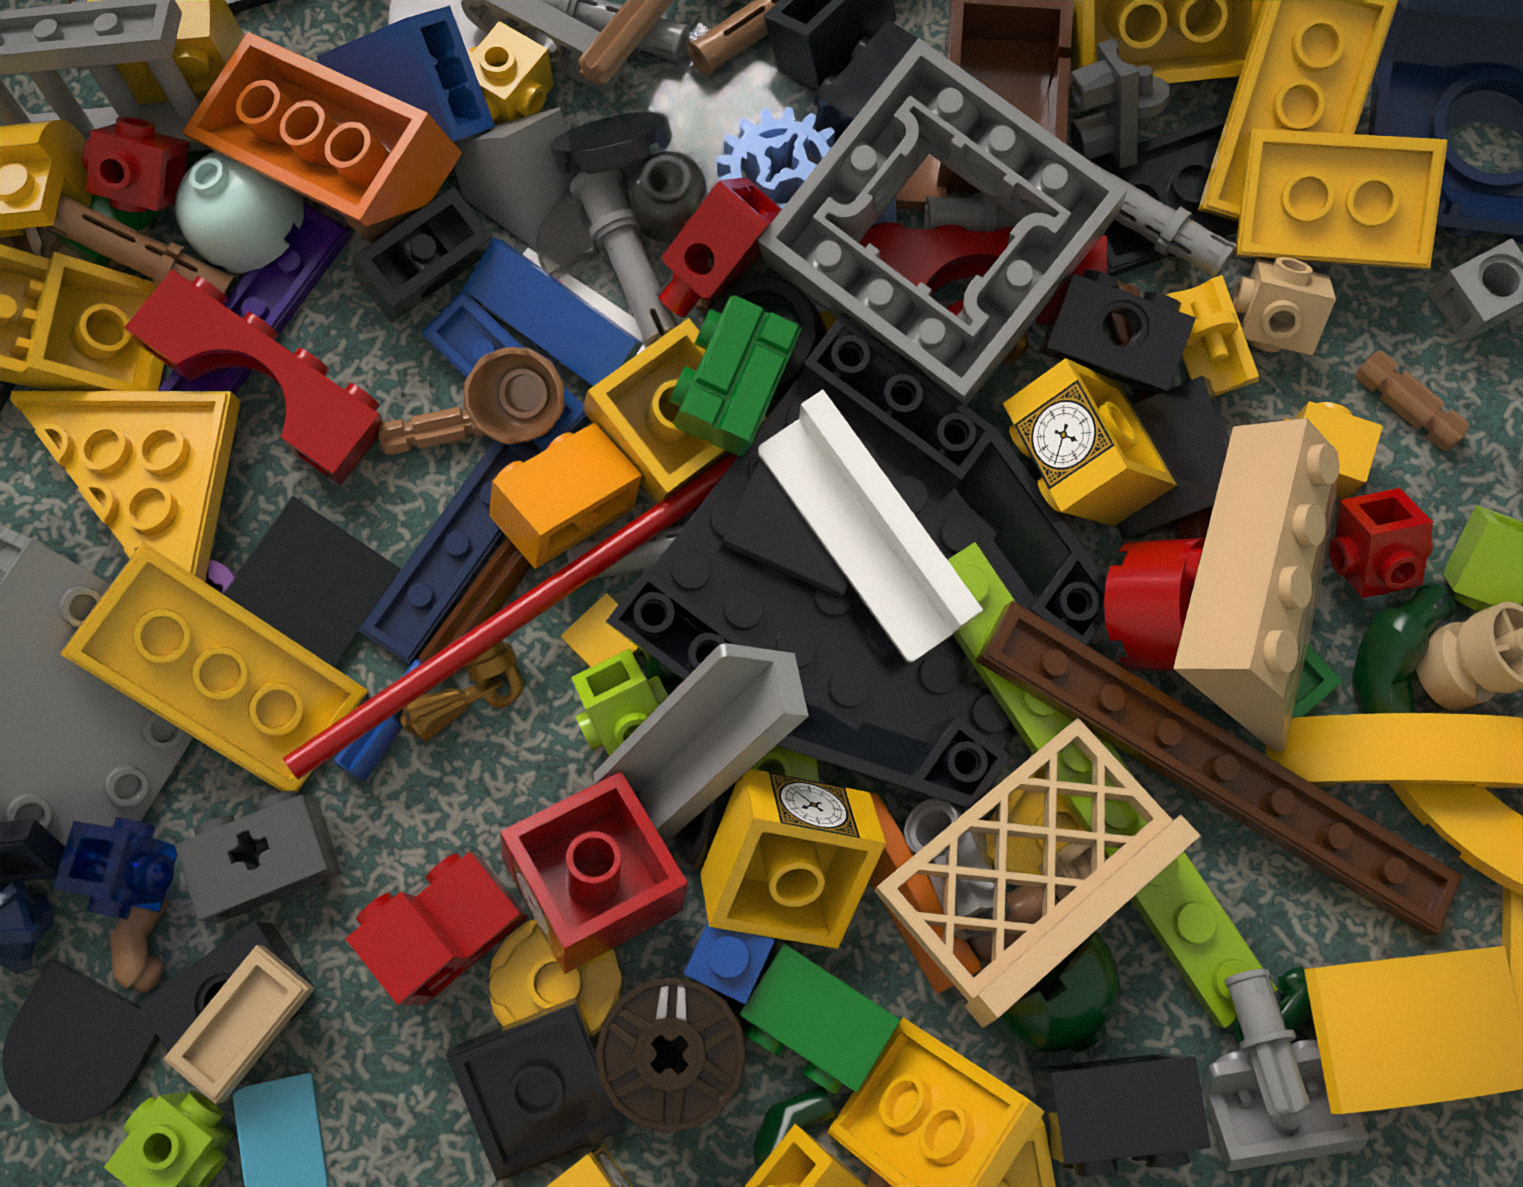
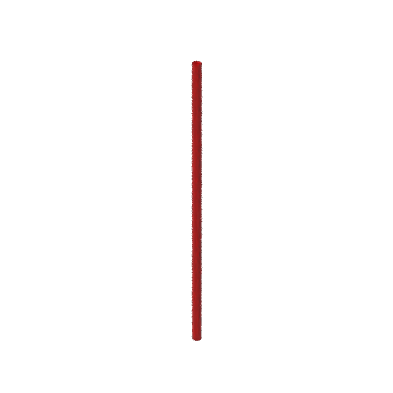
(509, 619)

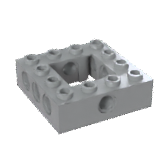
(1036, 177)

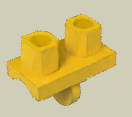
(1216, 339)

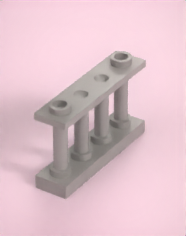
(97, 38)

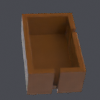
(1017, 54)

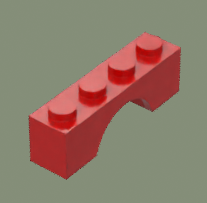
(955, 254)
(197, 334)

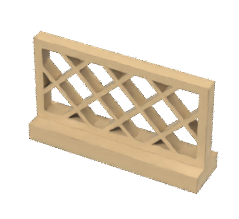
(1077, 914)

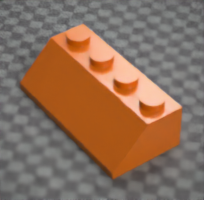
(323, 134)

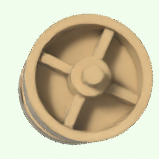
(1475, 658)

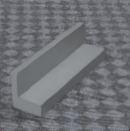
(709, 732)

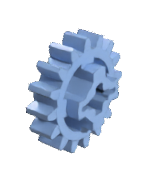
(771, 150)

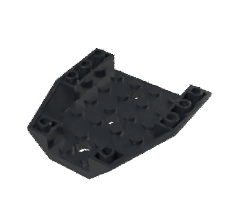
(864, 702)

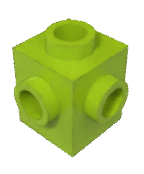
(615, 700)
(172, 1143)

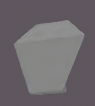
(513, 172)

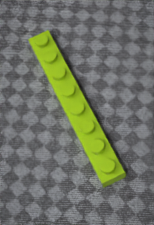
(1176, 900)

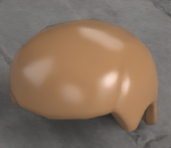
(514, 395)

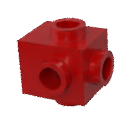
(134, 165)
(1381, 542)

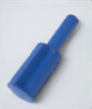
(365, 753)

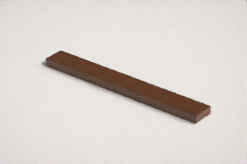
(1220, 768)

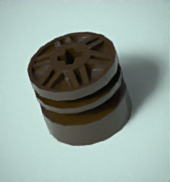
(629, 1053)

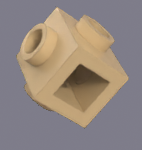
(1283, 305)

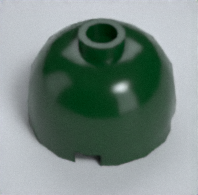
(1068, 1003)

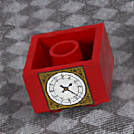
(593, 871)

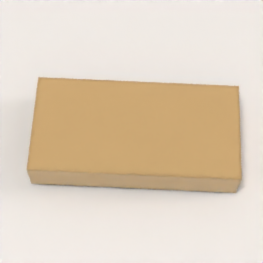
(239, 1024)

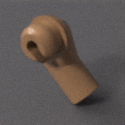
(130, 951)

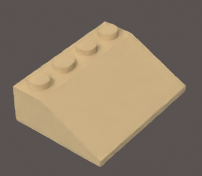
(1261, 574)

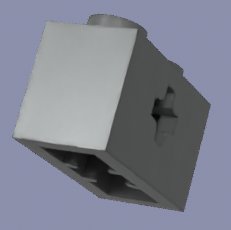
(297, 858)

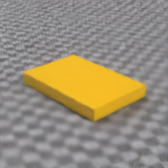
(1341, 198)
(933, 1117)

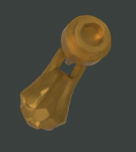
(436, 710)

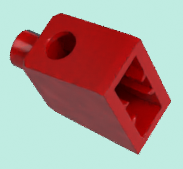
(729, 225)

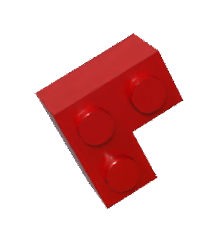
(434, 937)

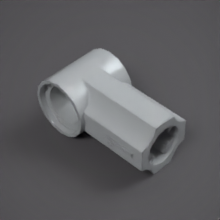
(972, 897)

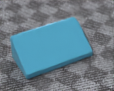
(280, 1133)

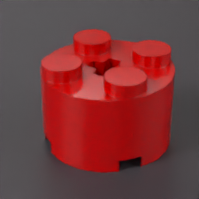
(1150, 600)

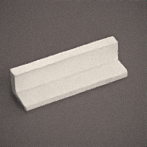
(868, 529)

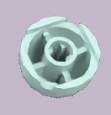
(235, 214)

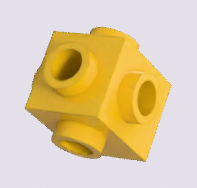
(511, 73)

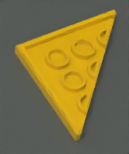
(143, 461)

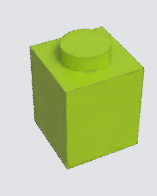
(1487, 561)

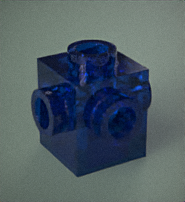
(116, 867)

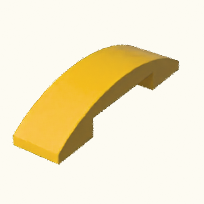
(1405, 749)

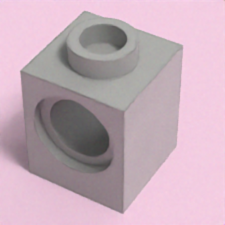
(1468, 303)

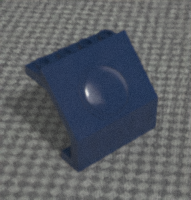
(1452, 68)

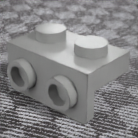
(1255, 1138)

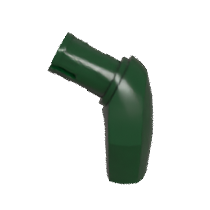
(1394, 648)

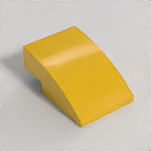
(68, 323)
(1417, 1029)

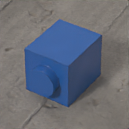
(729, 961)

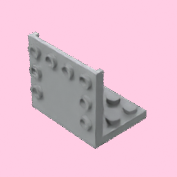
(65, 735)

